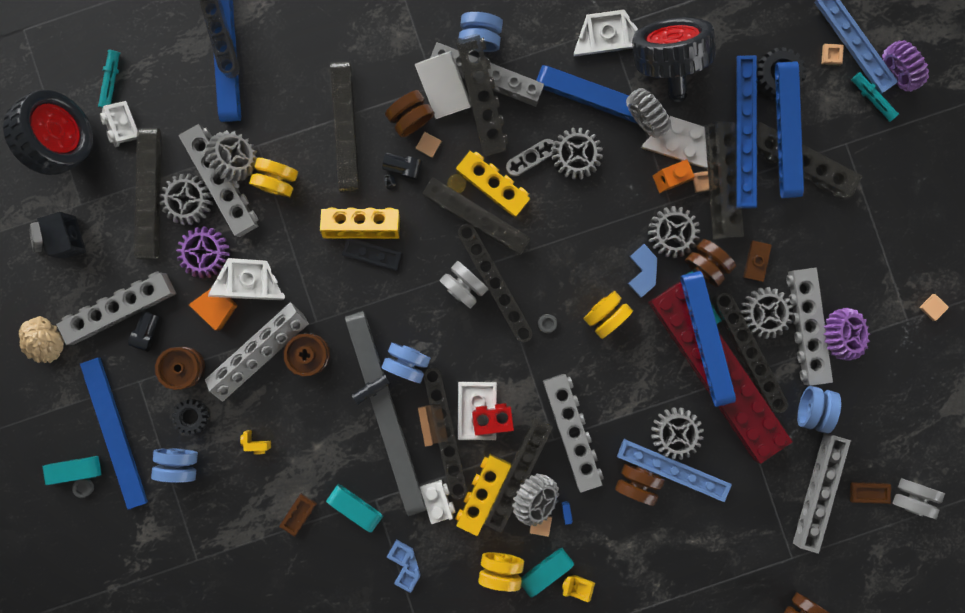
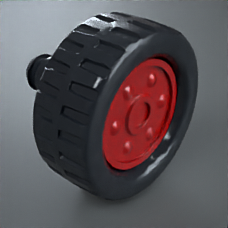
(674, 50)
(48, 132)

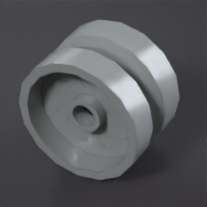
(461, 287)
(918, 499)

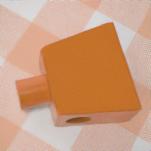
(674, 176)
(214, 309)

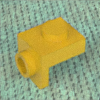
(257, 447)
(578, 588)

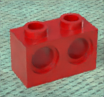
(493, 424)

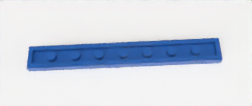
(746, 131)
(113, 433)

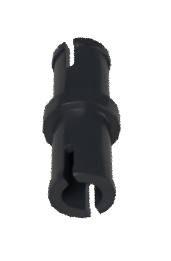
(370, 389)

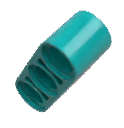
(72, 470)
(354, 508)
(546, 572)

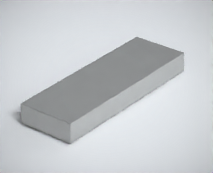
(35, 237)

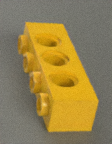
(475, 160)
(368, 230)
(474, 523)

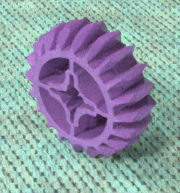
(906, 65)
(203, 244)
(846, 334)

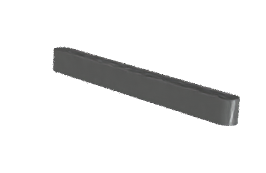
(386, 415)

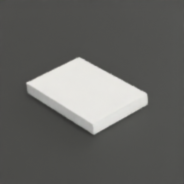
(443, 84)
(469, 397)

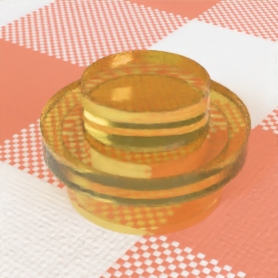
(457, 183)

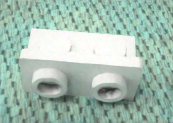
(119, 123)
(437, 502)

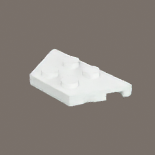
(605, 33)
(681, 142)
(246, 280)

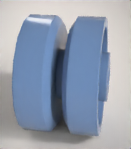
(485, 25)
(405, 363)
(819, 409)
(174, 465)

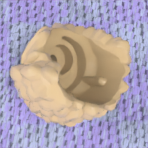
(40, 340)

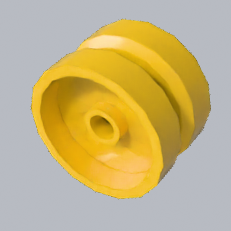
(273, 179)
(606, 312)
(501, 571)

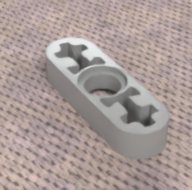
(521, 169)

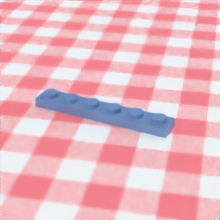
(857, 44)
(674, 470)

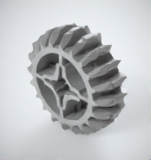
(648, 112)
(588, 141)
(219, 156)
(185, 207)
(660, 242)
(778, 301)
(683, 427)
(535, 499)

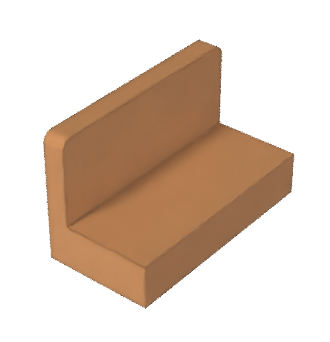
(428, 426)

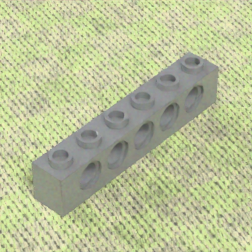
(505, 81)
(247, 222)
(74, 334)
(256, 352)
(822, 373)
(593, 478)
(821, 492)

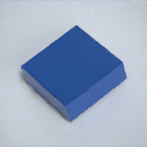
(566, 510)

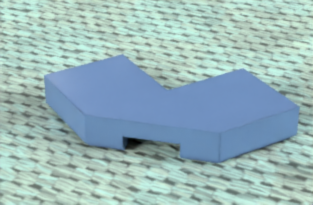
(647, 277)
(405, 556)

